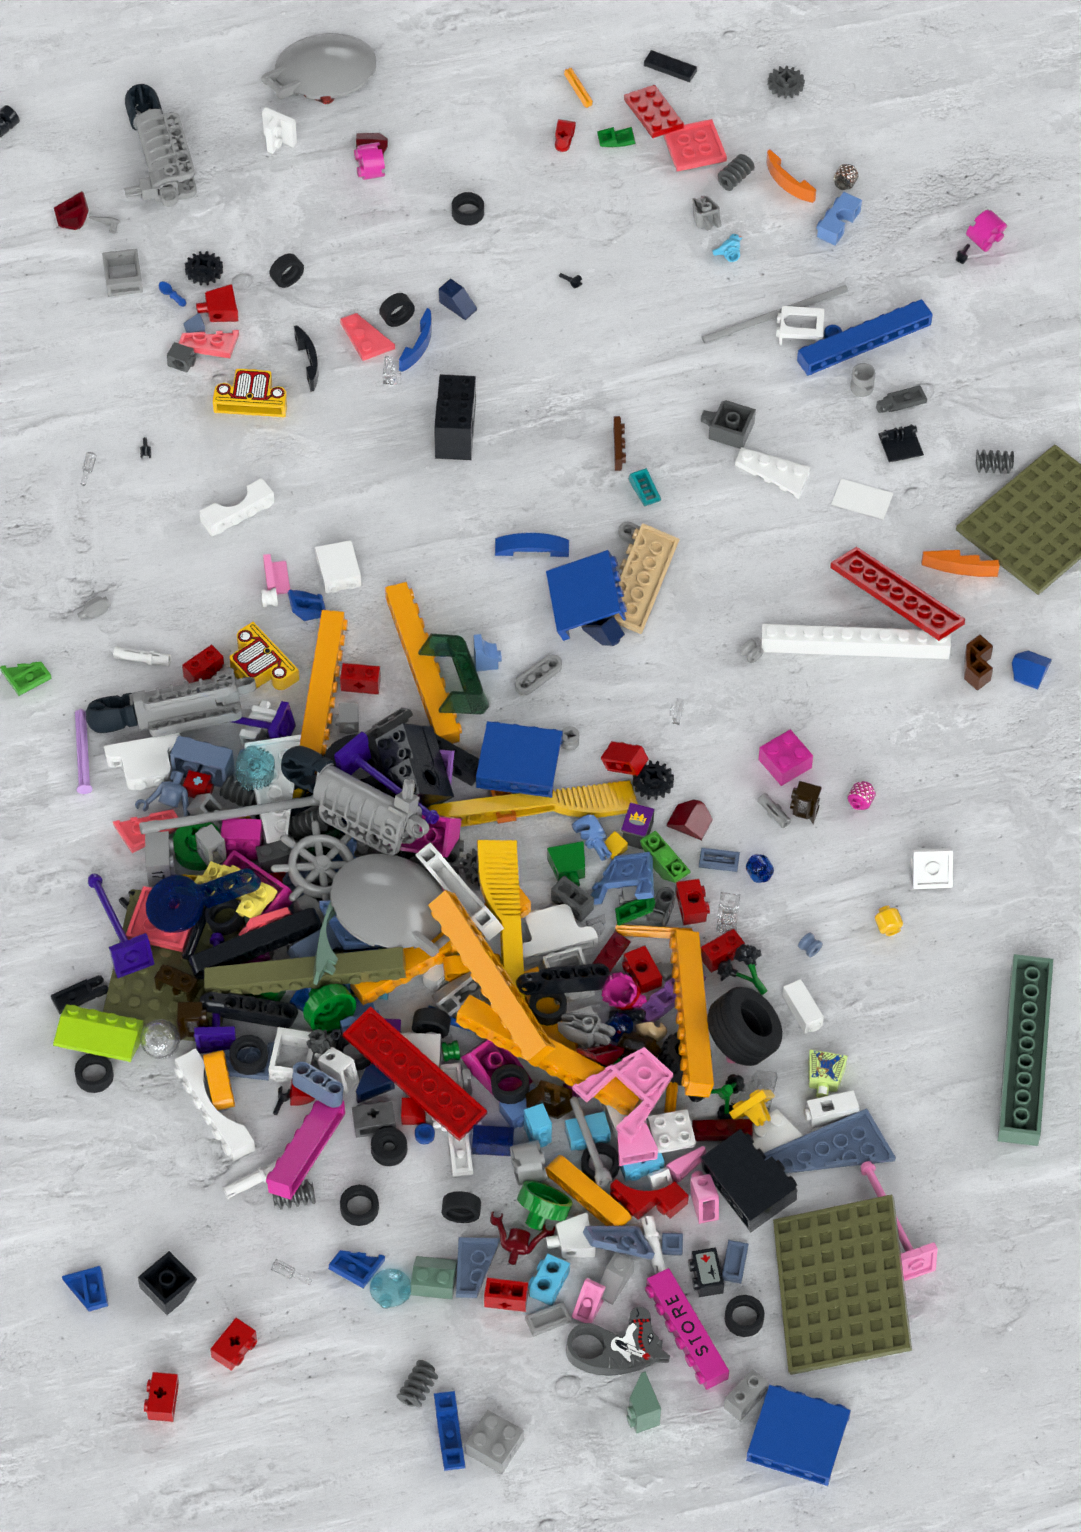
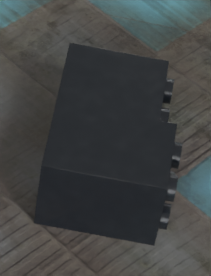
(455, 417)
(415, 754)
(748, 1182)

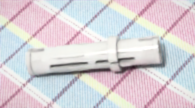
(142, 656)
(248, 1181)
(653, 1237)

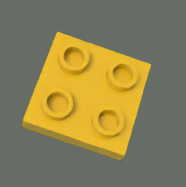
(754, 1107)

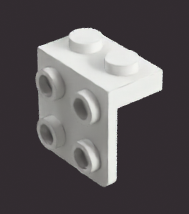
(672, 1131)

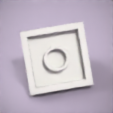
(278, 130)
(932, 868)

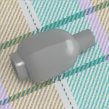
(94, 608)

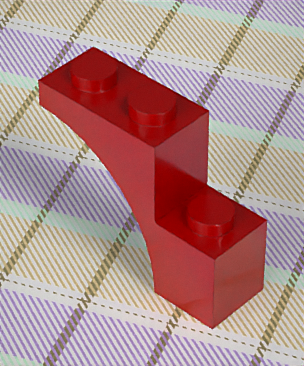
(638, 1202)

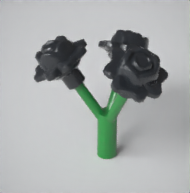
(749, 955)

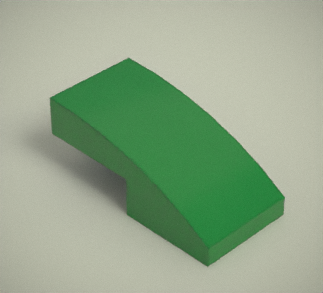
(613, 138)

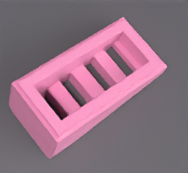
(684, 1165)

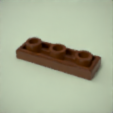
(619, 443)

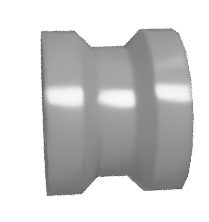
(751, 651)
(573, 741)

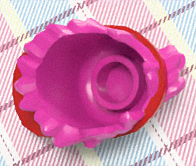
(622, 992)

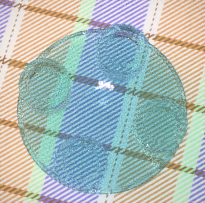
(390, 1288)

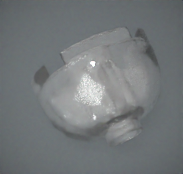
(160, 1039)

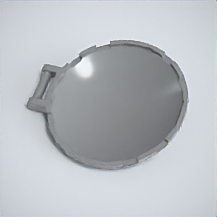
(322, 67)
(387, 902)

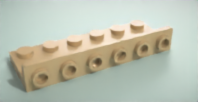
(644, 574)

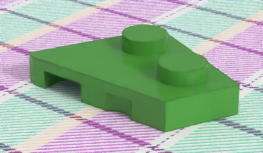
(26, 676)

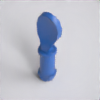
(166, 289)

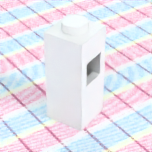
(803, 1006)
(831, 1108)

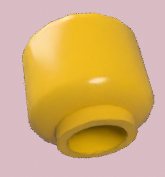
(888, 921)

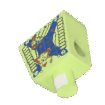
(825, 1071)

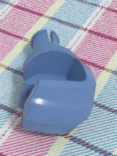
(594, 836)

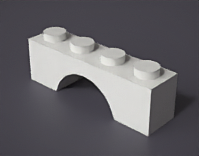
(219, 518)

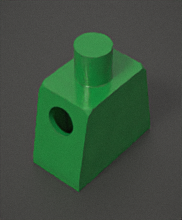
(568, 861)

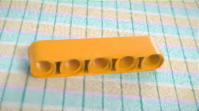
(587, 1192)

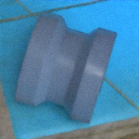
(810, 945)

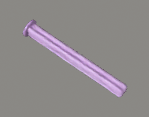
(82, 752)

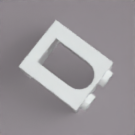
(800, 333)

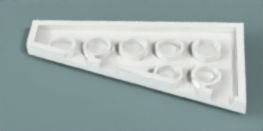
(275, 823)

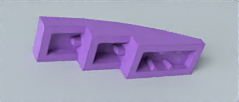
(660, 1002)

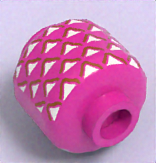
(861, 795)

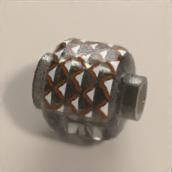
(845, 176)

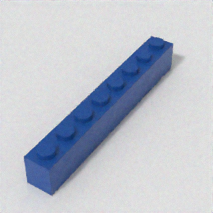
(864, 337)

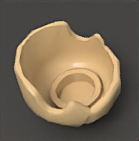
(650, 1029)

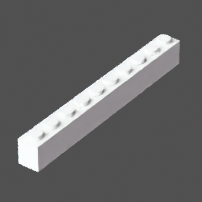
(853, 641)

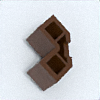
(976, 669)

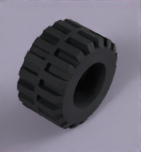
(670, 1057)

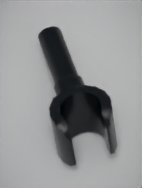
(961, 255)
(575, 282)
(145, 450)
(281, 1098)

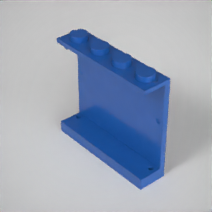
(585, 592)
(519, 759)
(798, 1434)

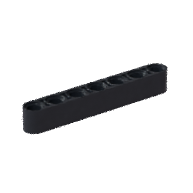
(257, 942)

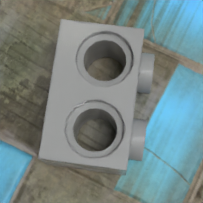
(210, 845)
(746, 1395)

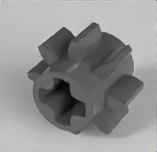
(319, 1041)

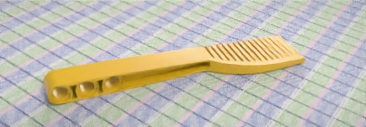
(596, 800)
(501, 893)

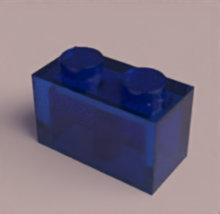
(492, 1140)

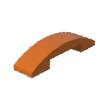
(800, 190)

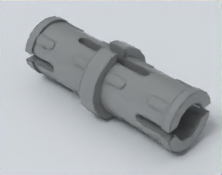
(774, 810)

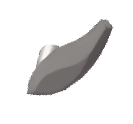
(113, 222)

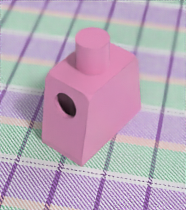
(639, 1150)
(704, 1190)

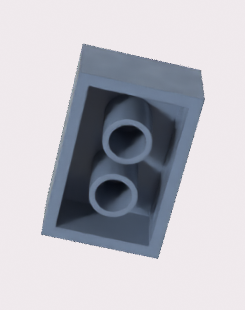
(202, 758)

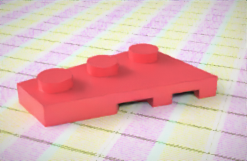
(216, 344)

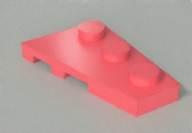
(365, 337)
(130, 829)

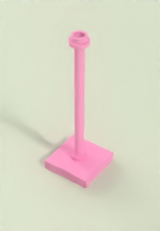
(914, 1261)

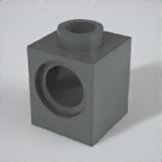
(181, 357)

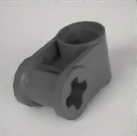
(662, 909)

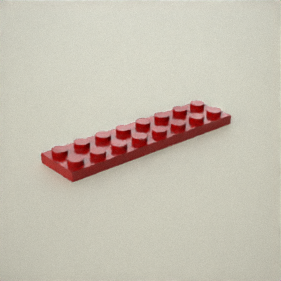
(898, 593)
(415, 1073)

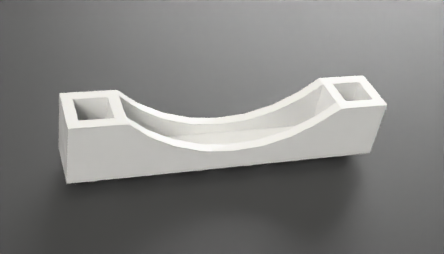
(450, 881)
(234, 1136)

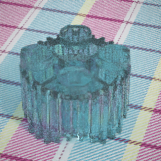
(254, 768)

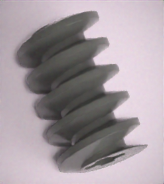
(735, 172)
(994, 461)
(236, 793)
(301, 826)
(303, 1193)
(417, 1384)

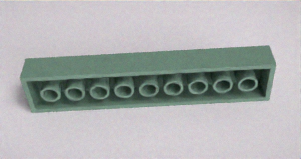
(1025, 1050)

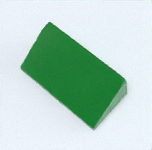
(634, 910)

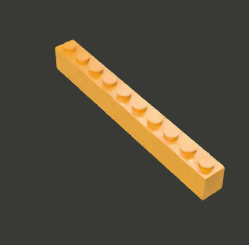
(423, 667)
(323, 681)
(418, 963)
(491, 977)
(691, 1013)
(561, 1062)

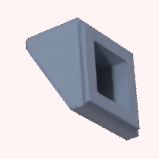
(194, 324)

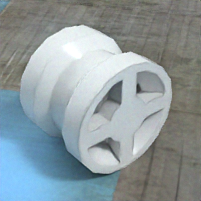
(269, 597)

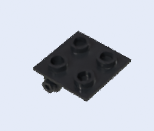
(901, 443)

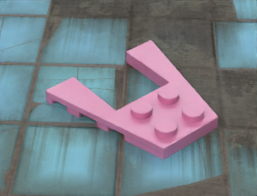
(639, 1073)

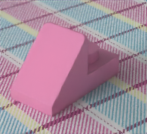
(589, 1301)

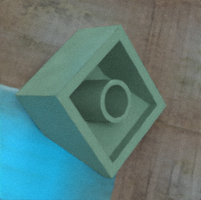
(433, 1277)
(643, 1406)

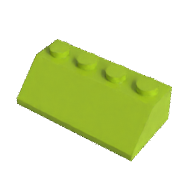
(98, 1033)

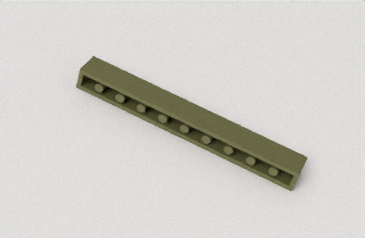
(298, 972)

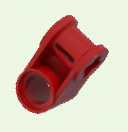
(564, 133)

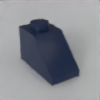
(456, 299)
(604, 631)
(373, 1084)

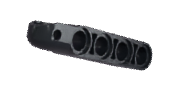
(564, 979)
(256, 1005)

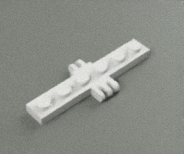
(459, 1150)

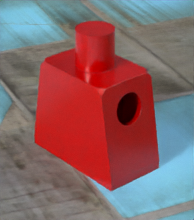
(219, 305)

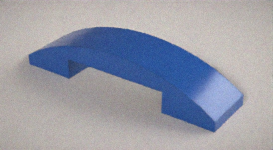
(411, 356)
(532, 542)
(449, 1431)

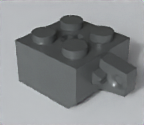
(730, 423)

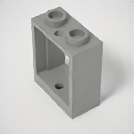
(122, 285)

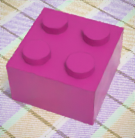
(785, 757)
(242, 836)

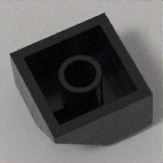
(167, 1282)

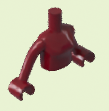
(518, 1239)

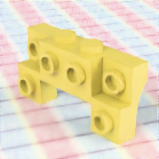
(251, 903)

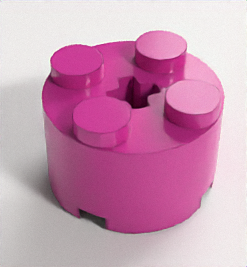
(370, 161)
(986, 230)

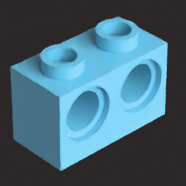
(538, 1125)
(553, 1281)

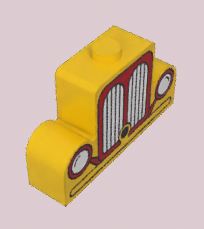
(250, 395)
(262, 659)

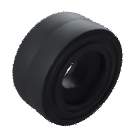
(384, 1136)

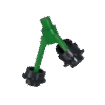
(732, 1085)

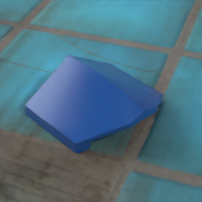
(306, 605)
(1030, 668)

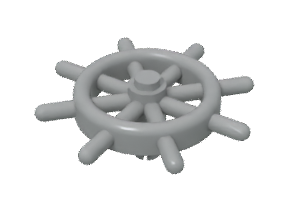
(319, 865)

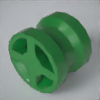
(450, 1051)

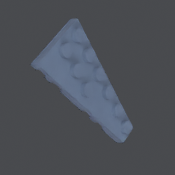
(835, 1146)

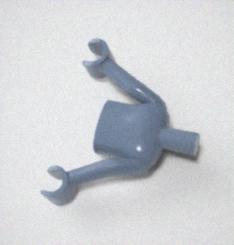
(170, 793)

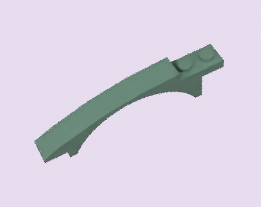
(324, 956)

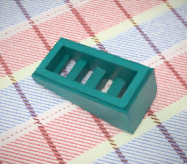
(644, 474)

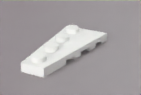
(784, 473)
(774, 1132)

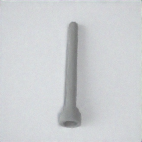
(602, 1175)

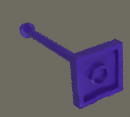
(281, 725)
(356, 754)
(128, 954)
(215, 1037)

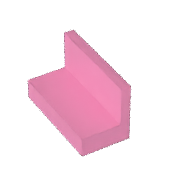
(276, 575)

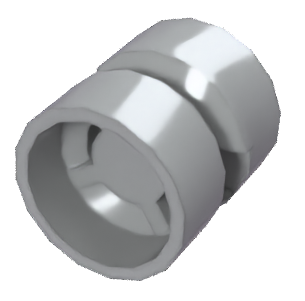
(862, 379)

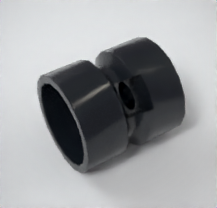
(8, 119)

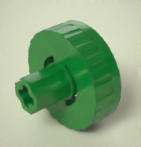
(183, 855)
(323, 1001)
(543, 1203)

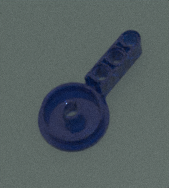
(192, 897)

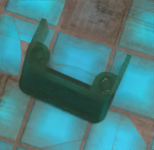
(473, 698)

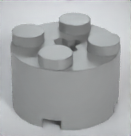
(528, 1162)

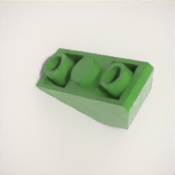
(665, 860)

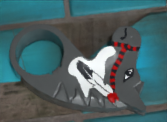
(623, 1354)

